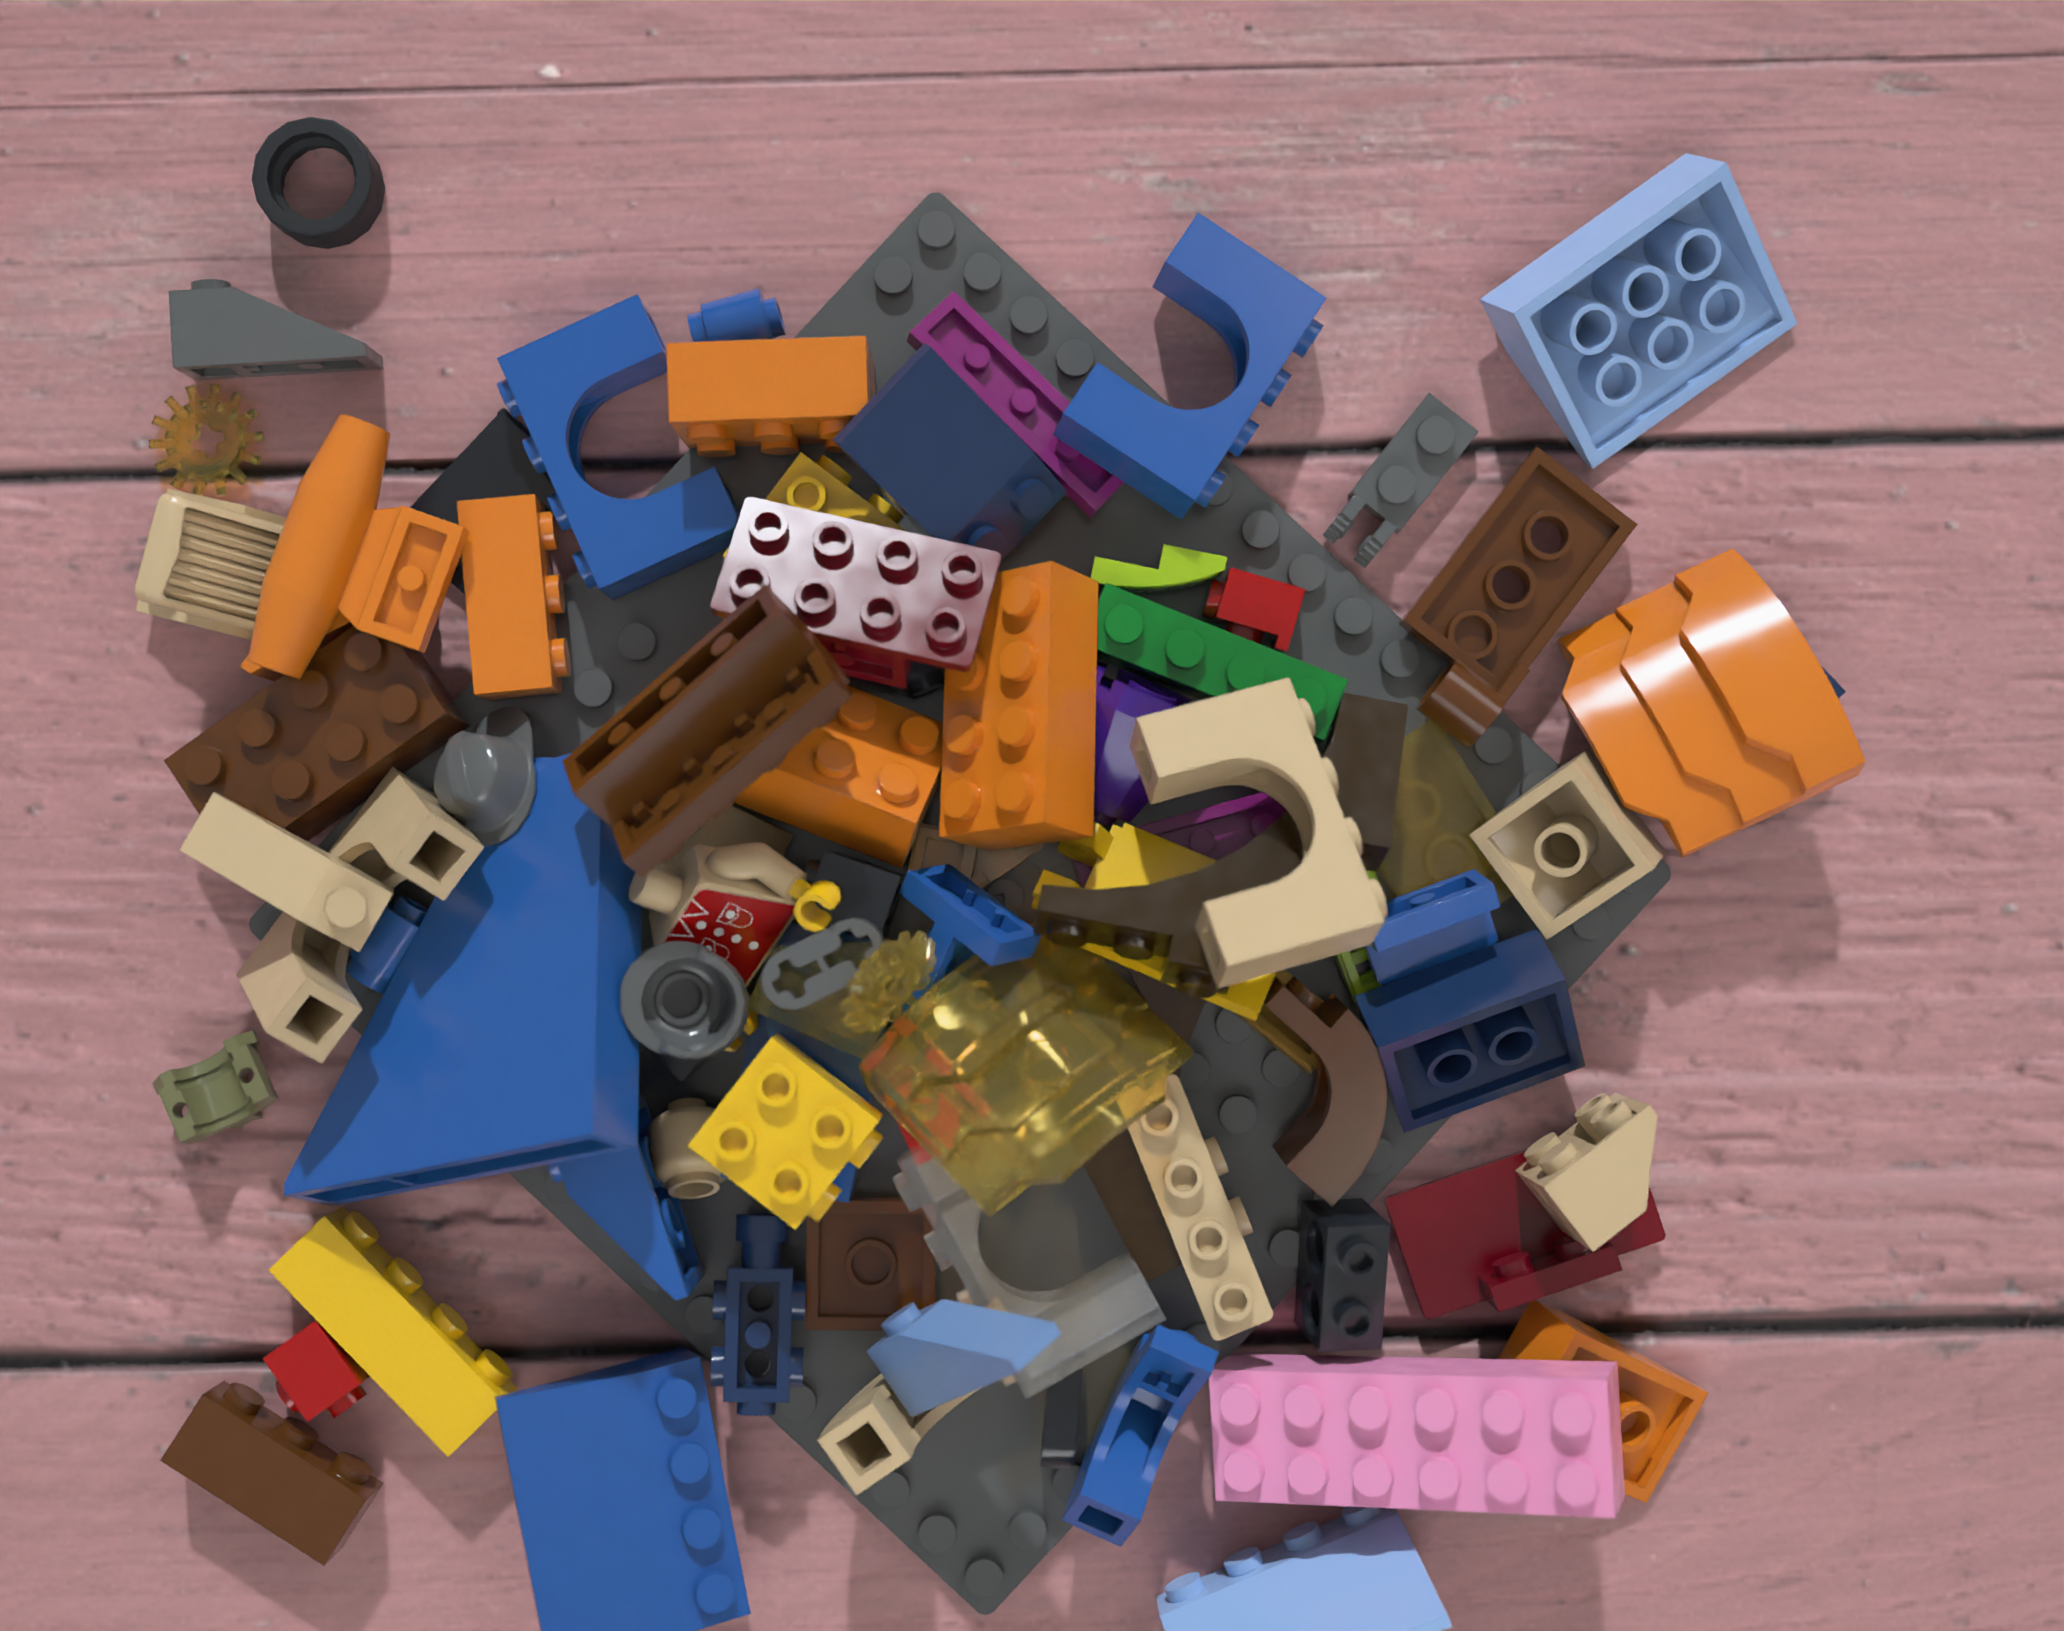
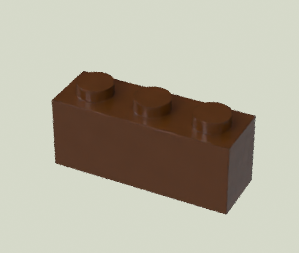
(273, 1470)

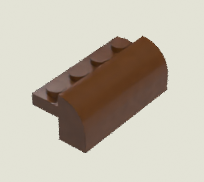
(707, 729)

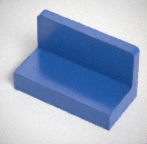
(1434, 926)

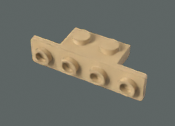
(1199, 1216)

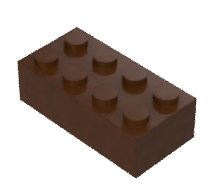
(325, 740)

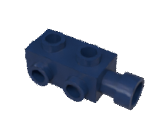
(758, 1330)

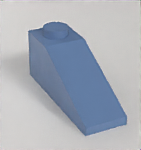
(954, 1350)

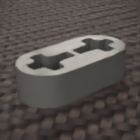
(812, 949)

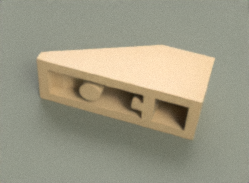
(287, 871)

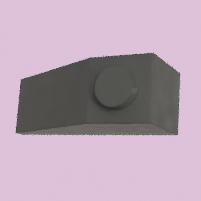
(238, 335)

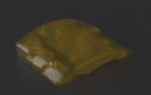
(1023, 1068)

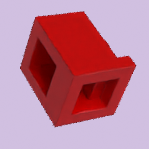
(1255, 607)

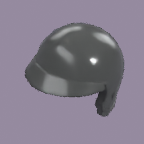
(684, 1000)

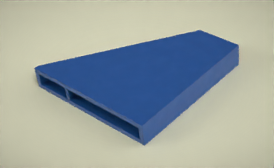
(498, 1024)

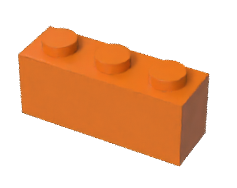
(512, 597)

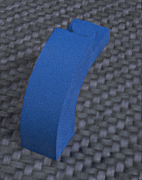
(1134, 1432)

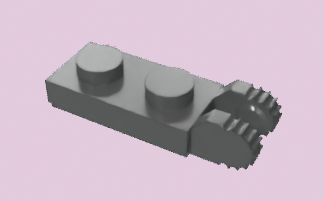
(1404, 474)

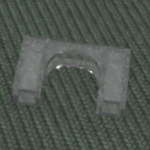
(1091, 1312)

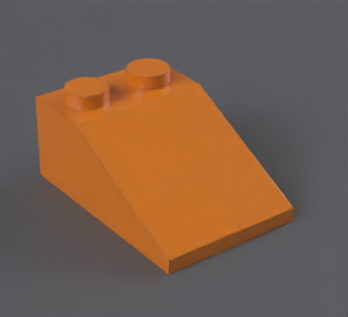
(1652, 1399)

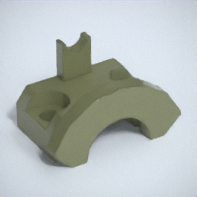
(217, 1090)

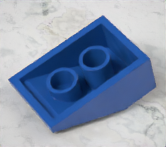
(635, 1211)

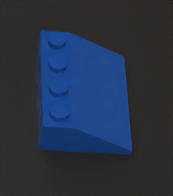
(624, 1499)

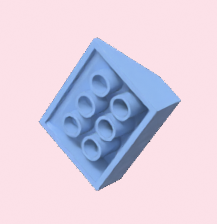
(1642, 307)
(1321, 1578)

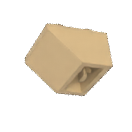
(1595, 1171)

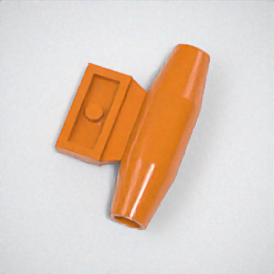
(347, 556)

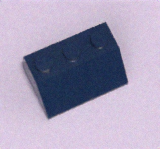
(1472, 1029)

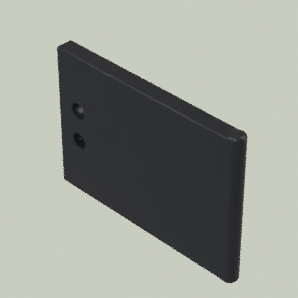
(488, 468)

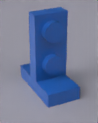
(965, 922)

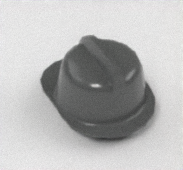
(489, 775)

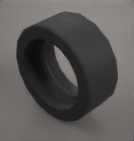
(292, 142)

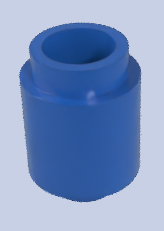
(737, 318)
(386, 944)

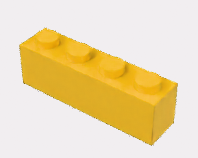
(394, 1327)

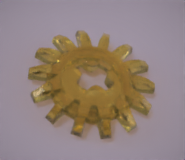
(184, 428)
(906, 961)

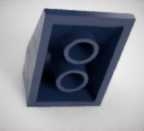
(949, 458)

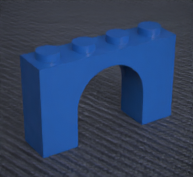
(557, 390)
(1176, 451)

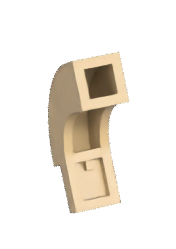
(876, 1433)

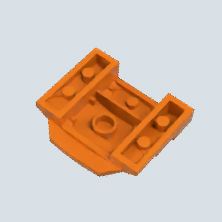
(1708, 704)

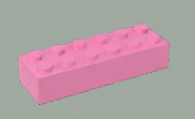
(1418, 1433)

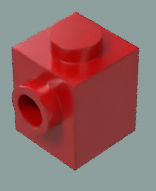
(316, 1373)

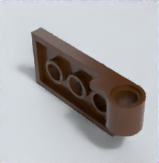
(1495, 641)

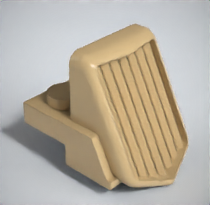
(206, 562)

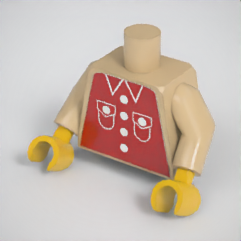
(733, 904)

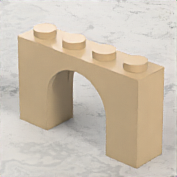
(1267, 744)
(299, 972)

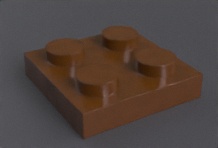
(866, 1264)

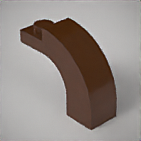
(1349, 1099)

